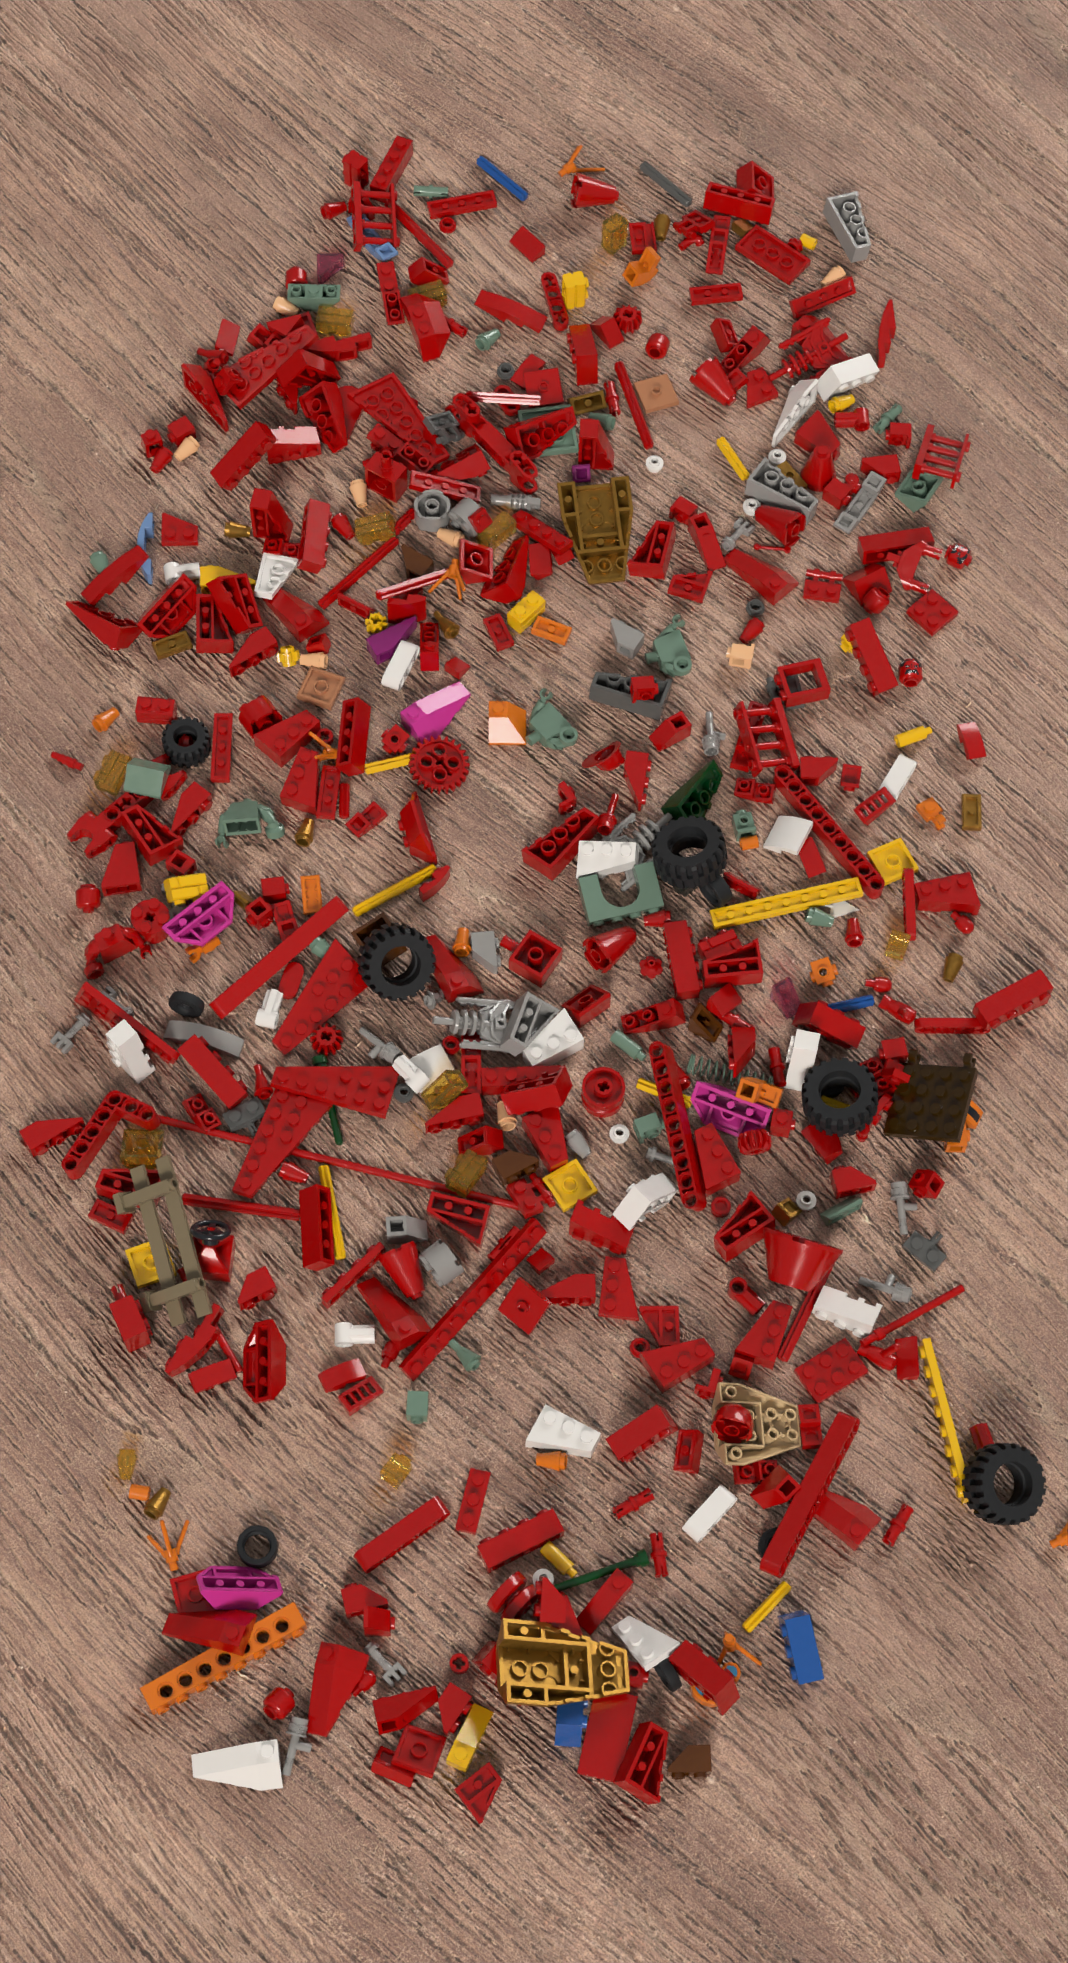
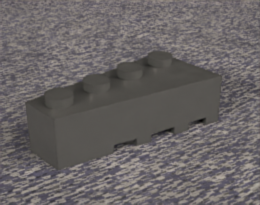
(614, 691)

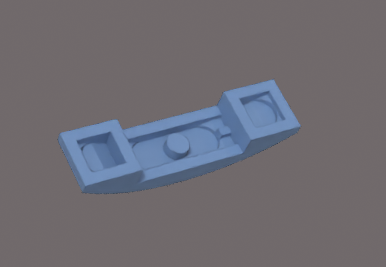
(381, 252)
(146, 531)

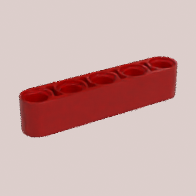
(401, 1534)

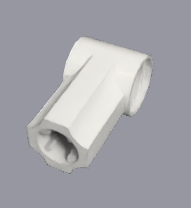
(173, 570)
(269, 1012)
(413, 1076)
(348, 1334)

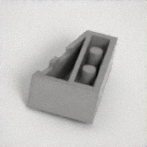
(526, 1023)

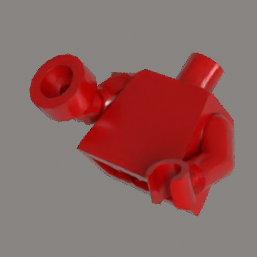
(112, 944)

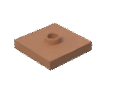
(656, 393)
(321, 688)

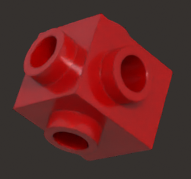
(395, 733)
(259, 913)
(926, 1183)

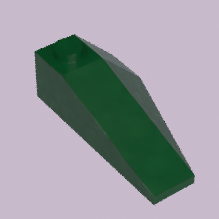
(695, 794)

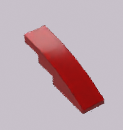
(718, 245)
(506, 308)
(886, 333)
(119, 571)
(739, 759)
(471, 1065)

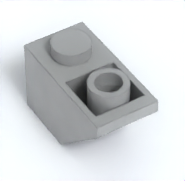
(626, 639)
(484, 950)
(405, 1229)

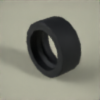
(717, 892)
(257, 1530)

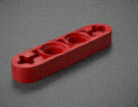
(554, 301)
(908, 892)
(948, 1026)

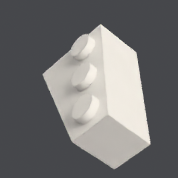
(847, 376)
(605, 857)
(554, 1042)
(127, 1051)
(801, 1058)
(846, 1312)
(560, 1432)

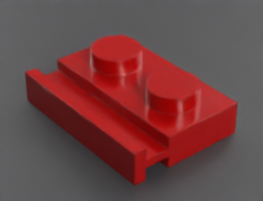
(641, 236)

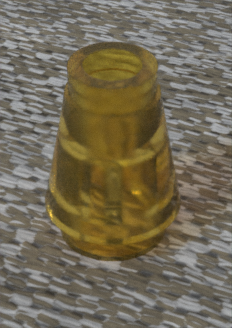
(126, 1463)

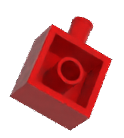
(386, 476)
(533, 957)
(129, 1320)

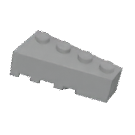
(848, 225)
(776, 490)

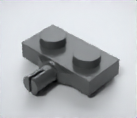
(245, 1116)
(925, 1250)

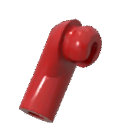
(687, 242)

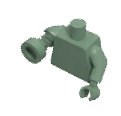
(671, 651)
(549, 726)
(246, 819)

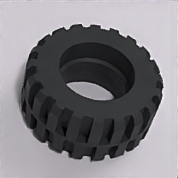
(691, 870)
(379, 945)
(840, 1120)
(1027, 1484)

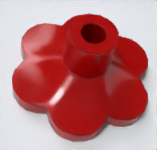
(651, 967)

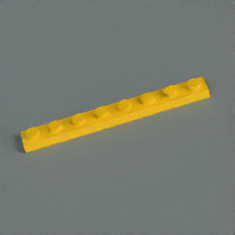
(786, 903)
(942, 1410)

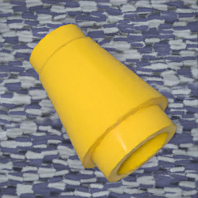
(840, 403)

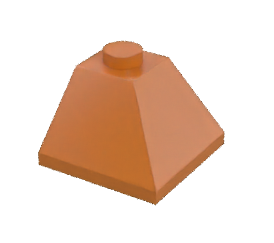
(506, 724)

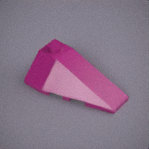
(434, 712)

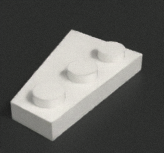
(273, 574)
(644, 1642)

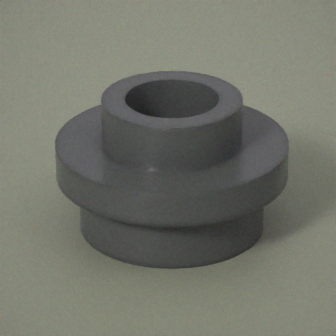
(505, 367)
(755, 603)
(403, 1098)

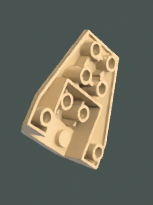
(774, 1425)

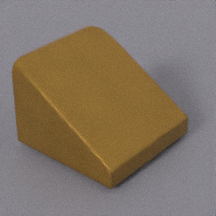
(741, 227)
(242, 899)
(786, 1211)

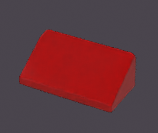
(528, 244)
(724, 334)
(227, 336)
(540, 561)
(355, 606)
(741, 886)
(723, 1001)
(908, 1363)
(688, 1451)
(383, 1767)

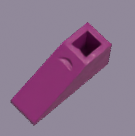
(384, 644)

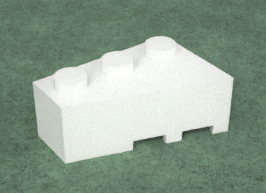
(645, 1197)

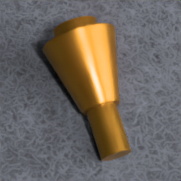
(449, 628)

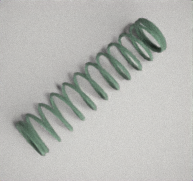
(691, 1067)

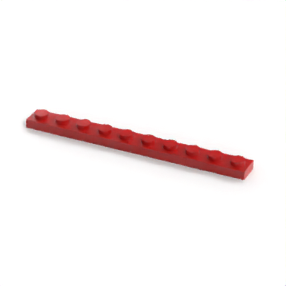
(472, 1299)

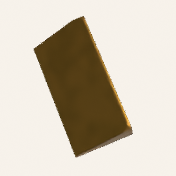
(588, 402)

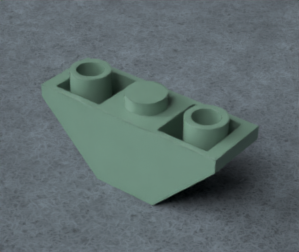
(312, 296)

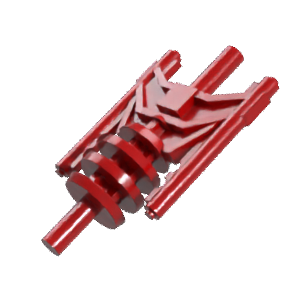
(815, 351)

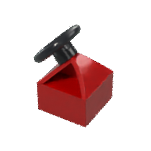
(214, 1249)

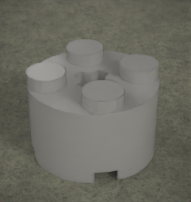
(431, 510)
(459, 517)
(441, 1262)

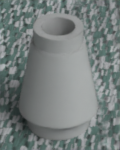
(577, 1143)

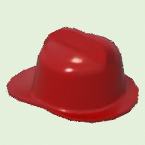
(606, 758)

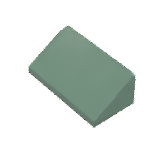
(841, 1210)

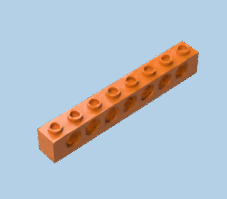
(211, 1657)

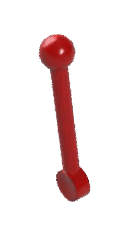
(756, 546)

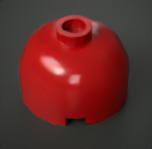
(733, 1423)

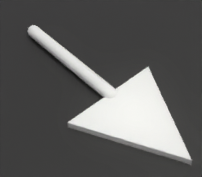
(841, 908)

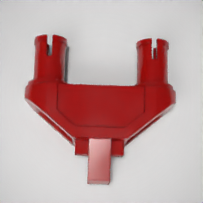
(907, 561)

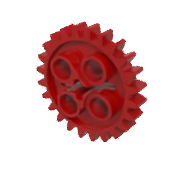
(439, 764)

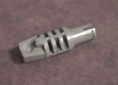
(516, 501)

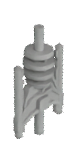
(642, 839)
(489, 1022)

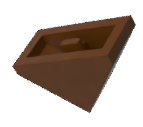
(704, 1024)

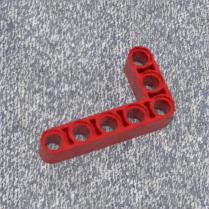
(104, 1129)

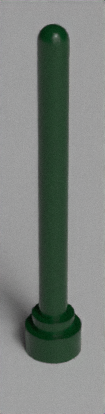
(322, 1060)
(638, 1559)

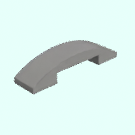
(861, 503)
(218, 1039)

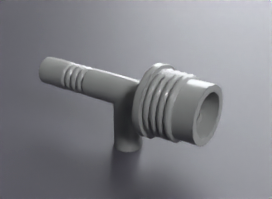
(712, 739)
(387, 1051)
(899, 1193)
(899, 1293)
(298, 1729)

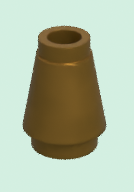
(661, 226)
(236, 530)
(304, 835)
(952, 966)
(156, 1505)

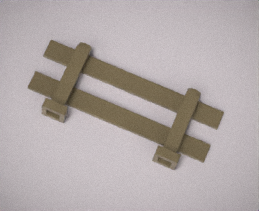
(171, 1291)

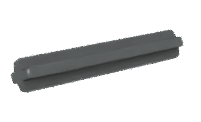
(666, 184)

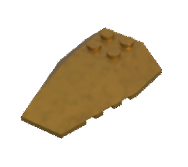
(599, 525)
(556, 1667)

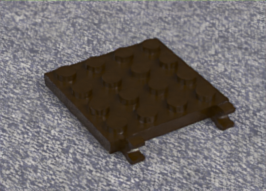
(932, 1101)

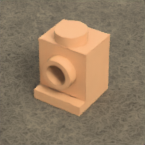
(740, 655)

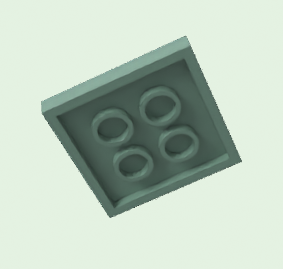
(564, 444)

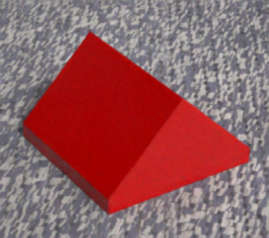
(475, 562)
(865, 579)
(587, 1004)

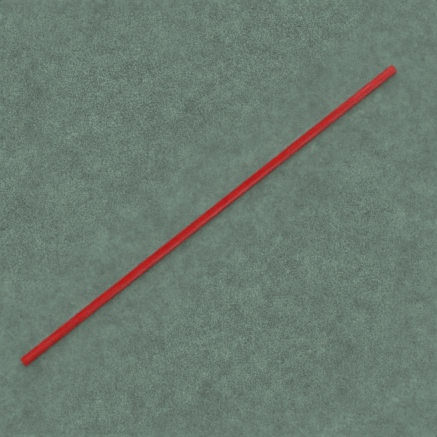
(343, 1163)

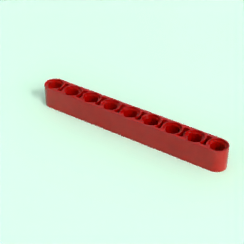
(826, 822)
(278, 957)
(683, 1132)
(809, 1496)

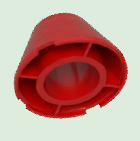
(797, 1260)

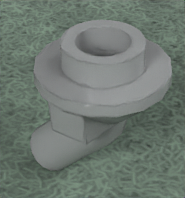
(431, 999)

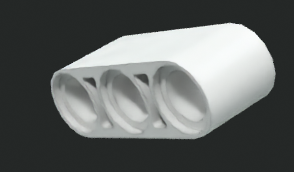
(400, 665)
(898, 776)
(709, 1513)

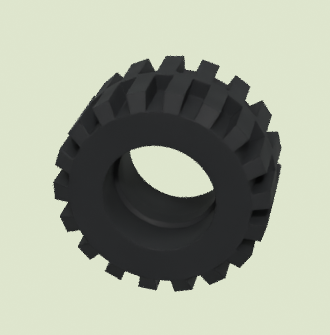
(191, 754)

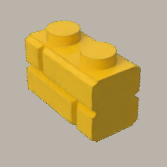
(574, 290)
(526, 611)
(185, 888)

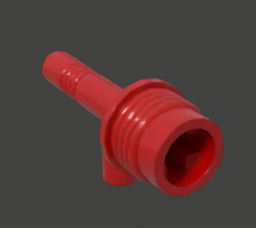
(608, 820)

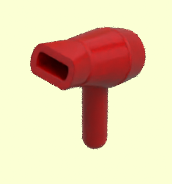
(898, 1009)
(881, 1357)

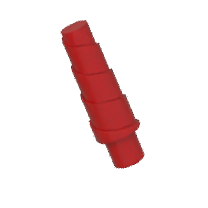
(68, 761)

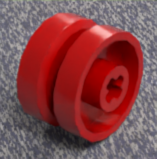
(603, 1092)
(513, 1597)

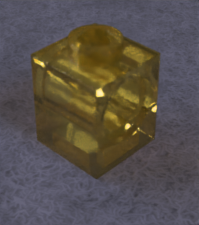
(897, 945)
(396, 1470)

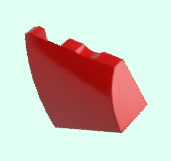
(824, 1145)

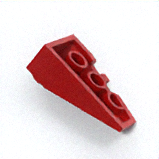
(201, 387)
(510, 574)
(763, 577)
(296, 615)
(452, 974)
(396, 1317)
(846, 1519)
(215, 1629)

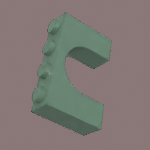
(599, 911)

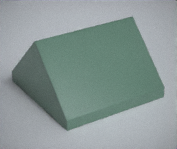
(917, 493)
(146, 777)

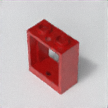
(792, 699)

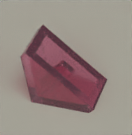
(328, 266)
(785, 997)

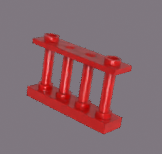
(360, 224)
(928, 447)
(779, 727)

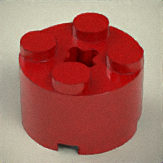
(258, 715)
(148, 920)

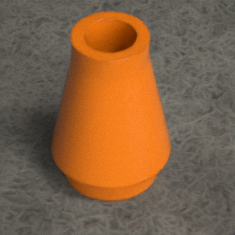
(104, 720)
(462, 943)
(552, 1460)

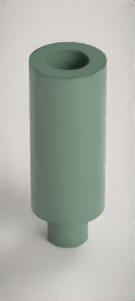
(627, 1045)

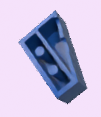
(800, 1647)
(570, 1724)

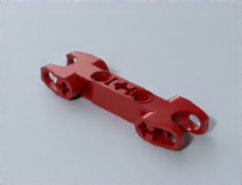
(495, 444)
(102, 828)

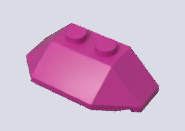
(203, 917)
(726, 1111)
(238, 1587)

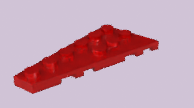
(395, 410)
(279, 1134)

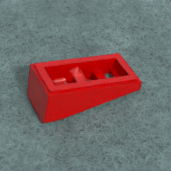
(871, 801)
(351, 1409)

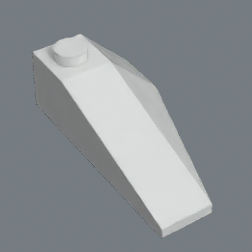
(799, 401)
(245, 1765)

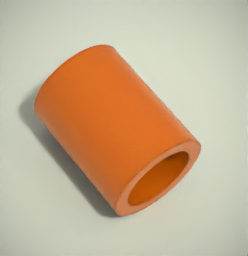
(749, 842)
(139, 1492)

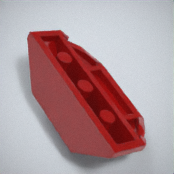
(426, 324)
(170, 609)
(415, 830)
(264, 1362)

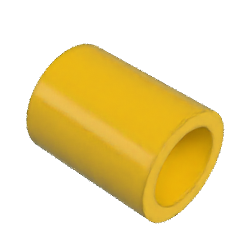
(808, 241)

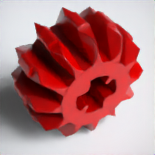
(628, 318)
(331, 1034)
(754, 1142)

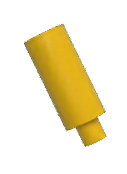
(912, 736)
(558, 1559)

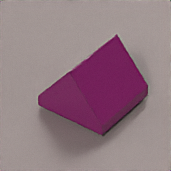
(581, 473)

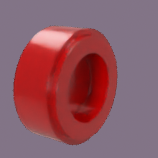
(720, 1207)

